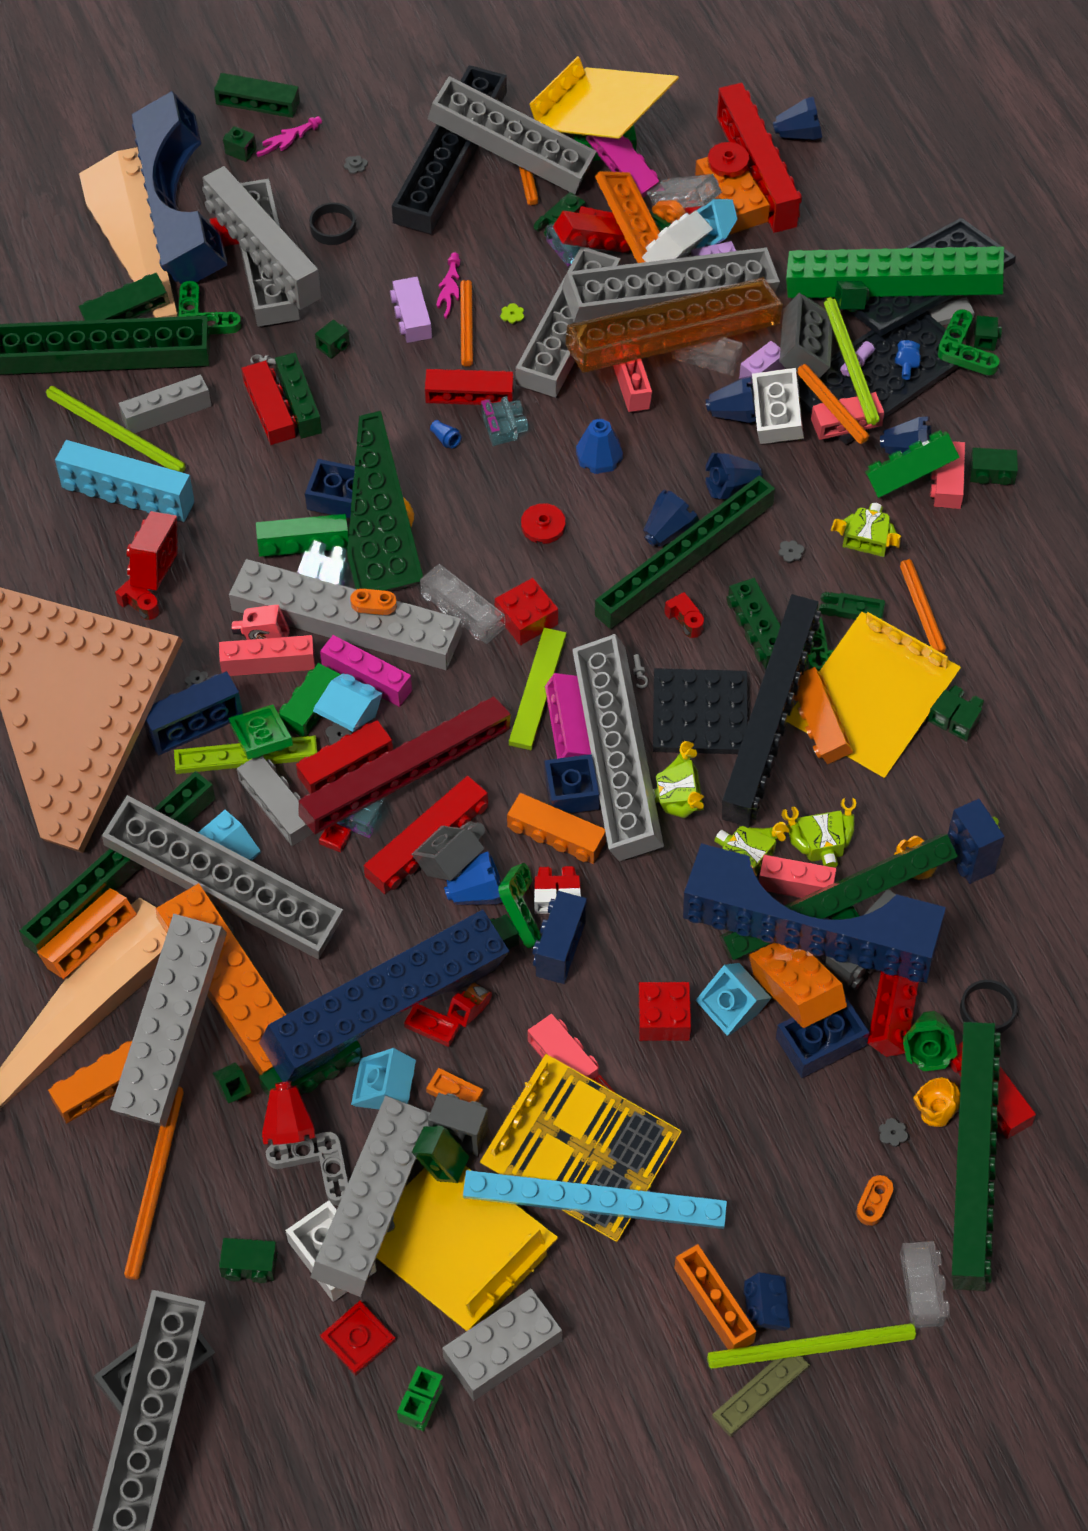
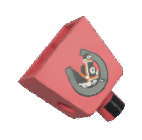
(262, 623)

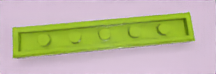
(534, 695)
(233, 756)

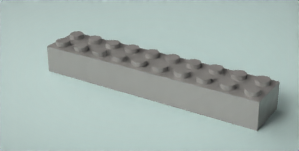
(631, 286)
(327, 611)
(617, 748)
(224, 875)
(149, 1413)

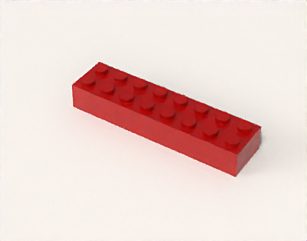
(744, 126)

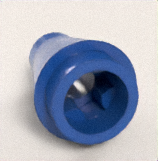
(446, 434)

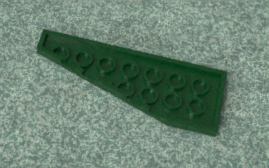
(380, 533)

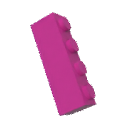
(621, 157)
(367, 669)
(567, 716)

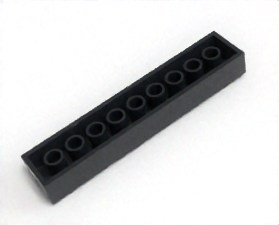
(442, 163)
(770, 711)

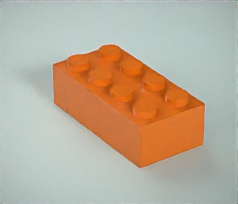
(748, 199)
(798, 982)

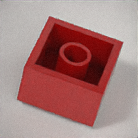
(527, 611)
(664, 1011)

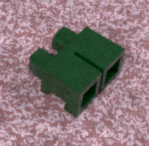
(956, 713)

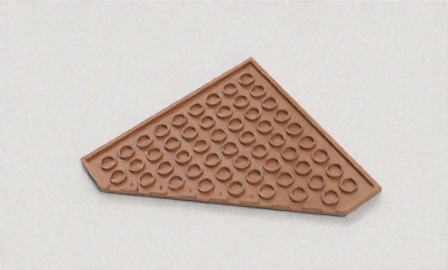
(74, 705)

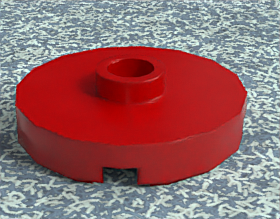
(728, 159)
(543, 531)

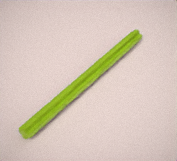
(851, 361)
(115, 429)
(811, 1345)

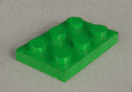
(260, 732)

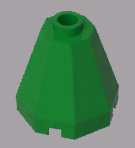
(930, 1042)

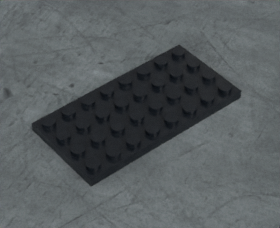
(889, 312)
(883, 373)

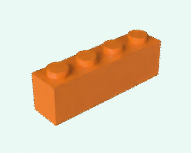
(822, 718)
(556, 828)
(86, 933)
(89, 1085)
(714, 1299)

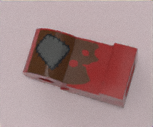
(139, 599)
(686, 613)
(472, 1001)

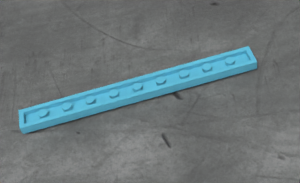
(594, 1199)

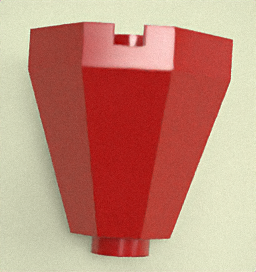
(286, 1116)

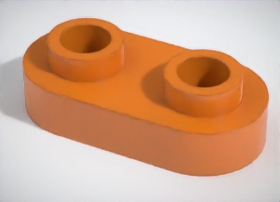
(668, 210)
(373, 601)
(874, 1202)

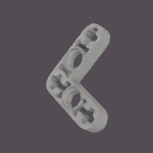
(324, 1156)

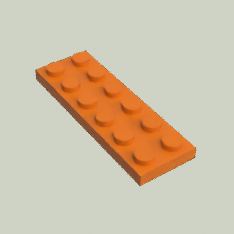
(629, 210)

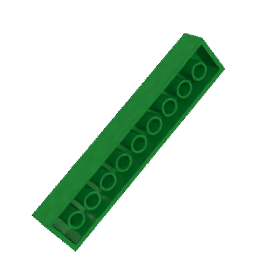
(898, 271)

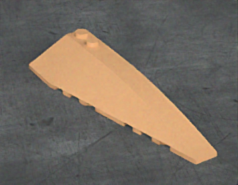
(119, 205)
(86, 998)

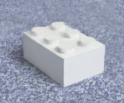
(678, 238)
(777, 406)
(307, 1238)

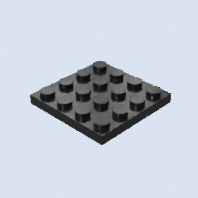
(699, 709)

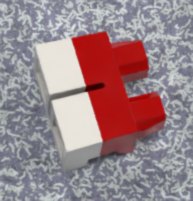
(547, 885)

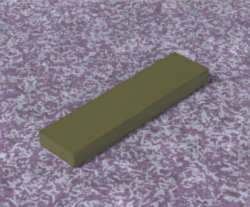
(759, 1393)

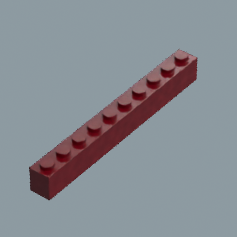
(403, 765)

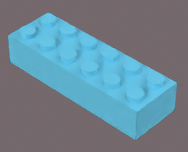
(124, 480)

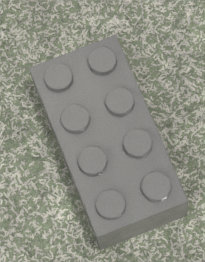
(502, 1344)

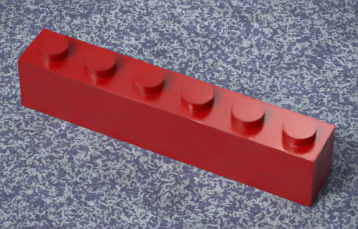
(454, 810)

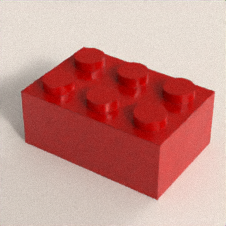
(152, 550)

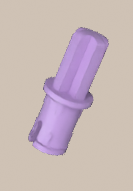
(862, 354)

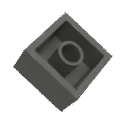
(463, 1119)

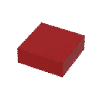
(335, 837)

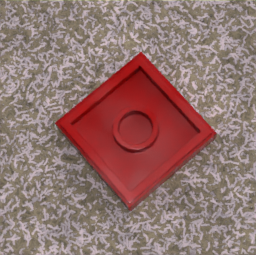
(357, 1338)

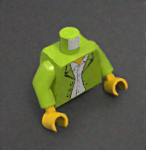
(868, 531)
(680, 785)
(823, 834)
(753, 842)

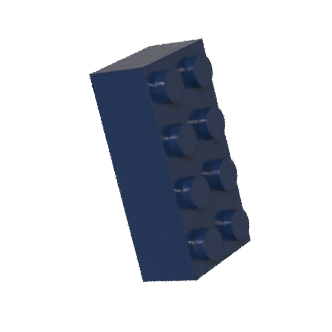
(192, 713)

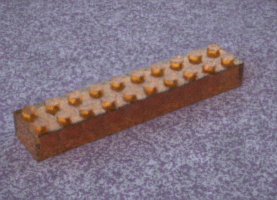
(673, 324)

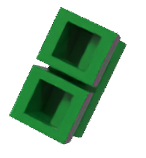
(420, 1398)

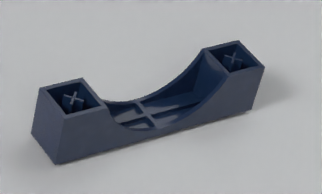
(166, 140)
(892, 939)
(345, 1014)

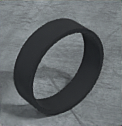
(332, 207)
(993, 985)

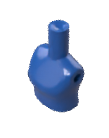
(908, 357)

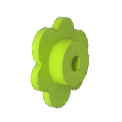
(512, 313)

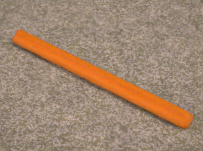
(152, 1191)

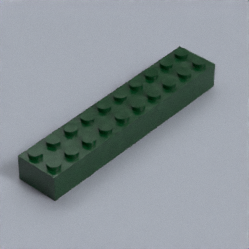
(104, 344)
(974, 1157)

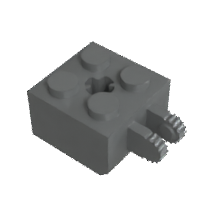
(450, 850)

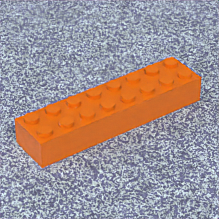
(236, 985)

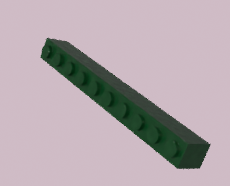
(684, 552)
(111, 868)
(856, 888)

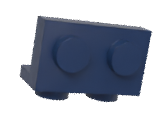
(767, 1302)

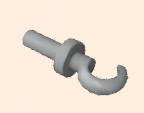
(266, 358)
(639, 671)

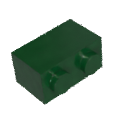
(993, 466)
(440, 1154)
(248, 1260)

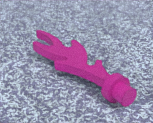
(288, 136)
(450, 286)

